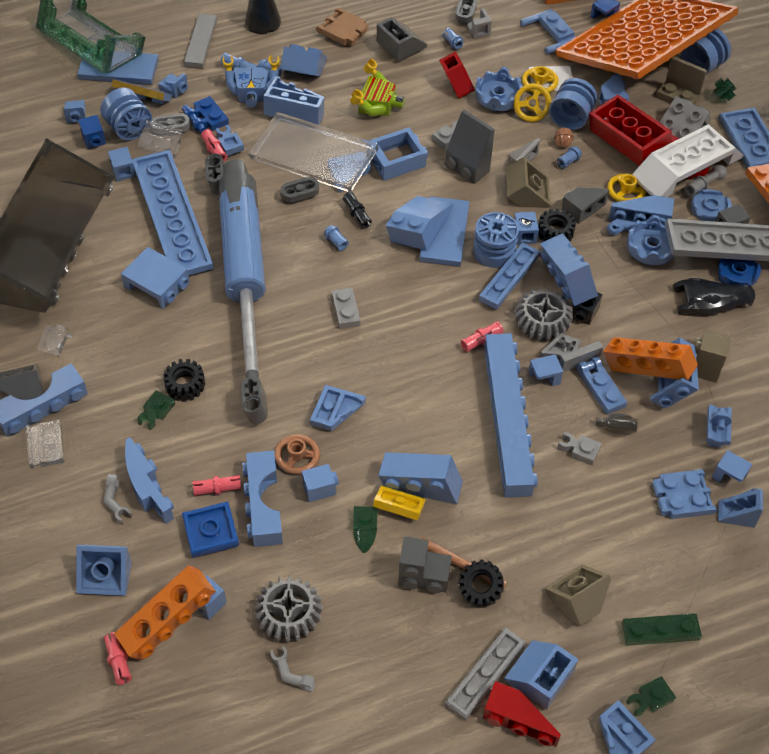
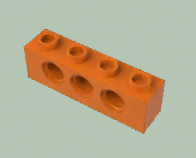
(650, 358)
(133, 633)

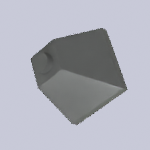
(23, 382)

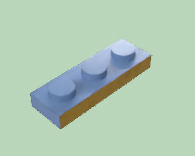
(142, 92)

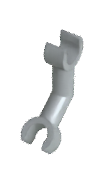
(112, 485)
(305, 682)

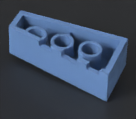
(569, 269)

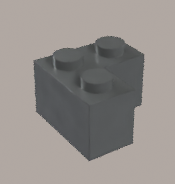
(423, 568)

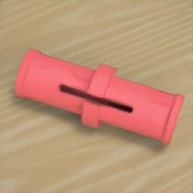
(210, 140)
(470, 342)
(216, 485)
(117, 659)

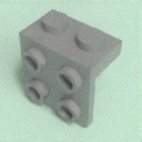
(684, 117)

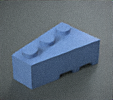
(422, 475)

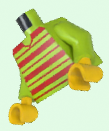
(377, 95)

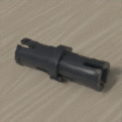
(357, 210)

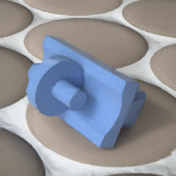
(718, 426)

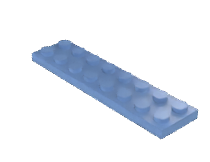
(172, 212)

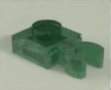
(156, 407)
(653, 694)

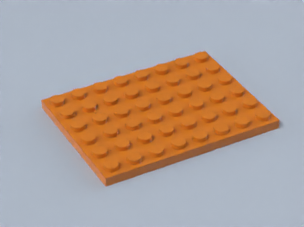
(646, 35)

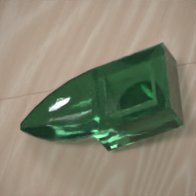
(364, 526)

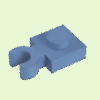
(229, 142)

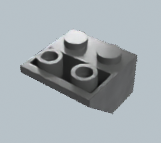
(398, 39)

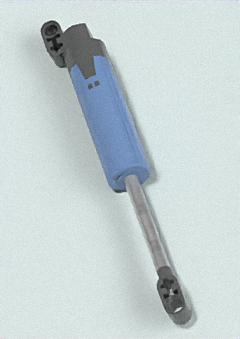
(241, 264)

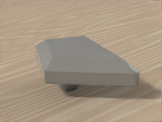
(561, 345)

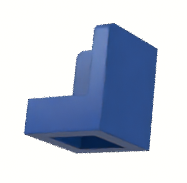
(607, 7)

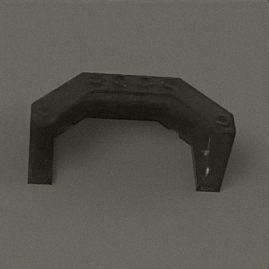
(46, 225)

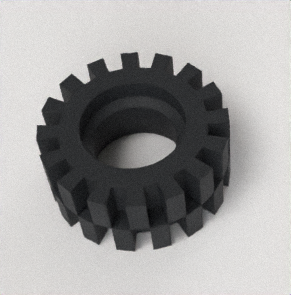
(556, 218)
(184, 390)
(491, 594)

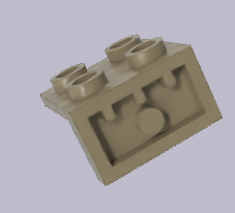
(683, 81)

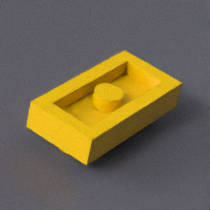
(399, 502)

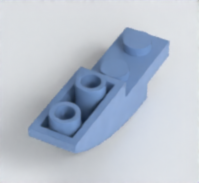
(145, 482)

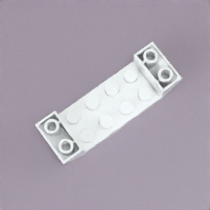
(682, 159)

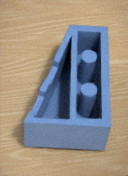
(293, 102)

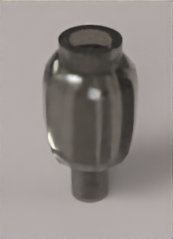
(618, 424)

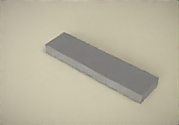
(200, 41)
(485, 673)

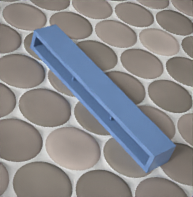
(508, 416)

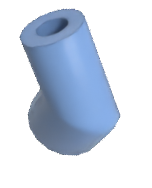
(619, 225)

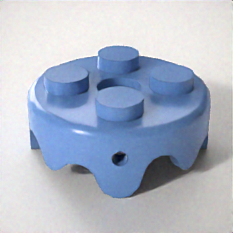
(497, 82)
(649, 232)

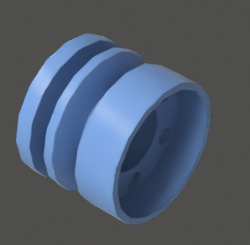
(708, 51)
(573, 103)
(125, 113)
(495, 239)

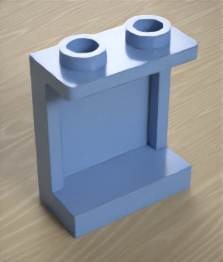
(156, 276)
(674, 390)

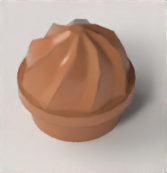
(563, 137)

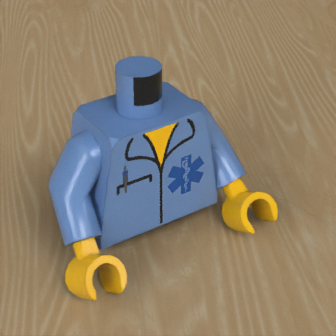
(250, 82)

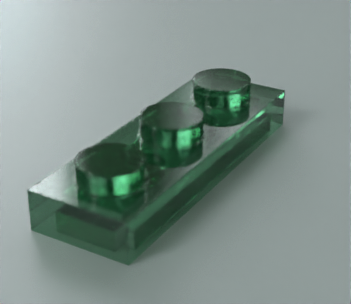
(661, 629)

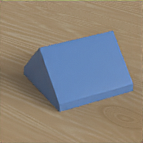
(102, 569)

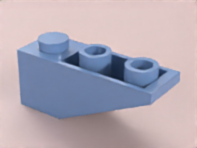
(642, 209)

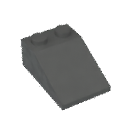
(470, 147)

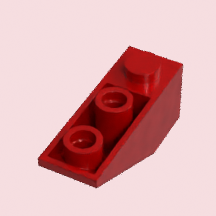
(514, 711)

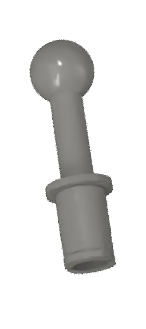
(701, 183)

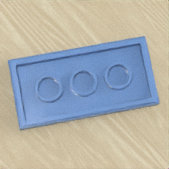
(139, 70)
(747, 135)
(449, 241)

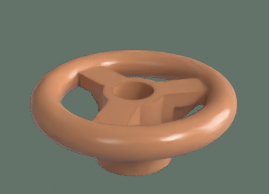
(297, 443)

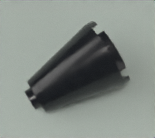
(262, 16)

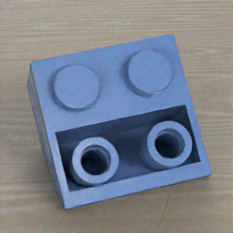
(302, 61)
(542, 672)

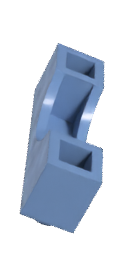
(64, 389)
(265, 521)

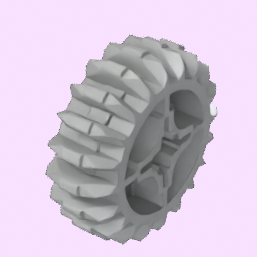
(530, 314)
(269, 606)

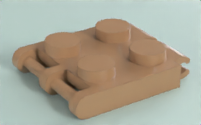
(344, 28)

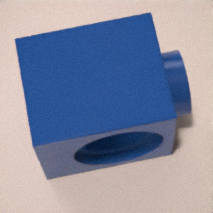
(92, 131)

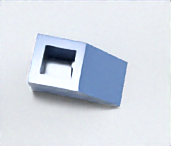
(611, 88)

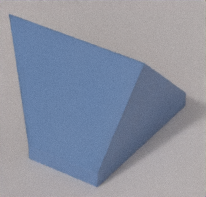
(742, 508)

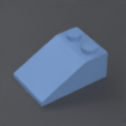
(418, 222)

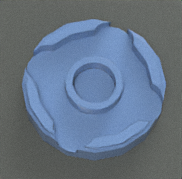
(708, 203)

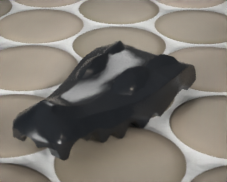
(711, 297)

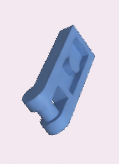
(601, 385)

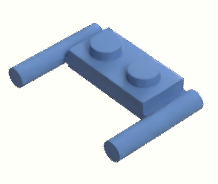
(554, 25)

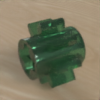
(724, 89)

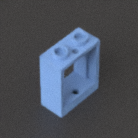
(405, 164)

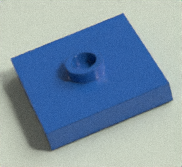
(210, 529)

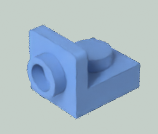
(174, 85)
(74, 111)

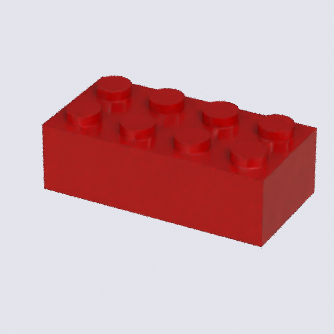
(628, 129)

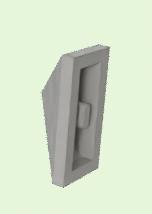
(528, 151)

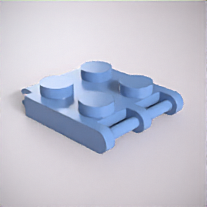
(683, 495)

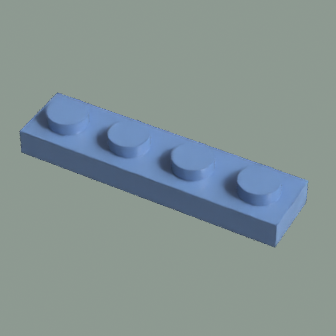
(509, 276)

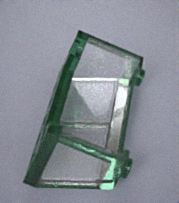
(86, 35)

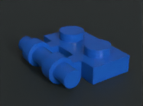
(210, 113)

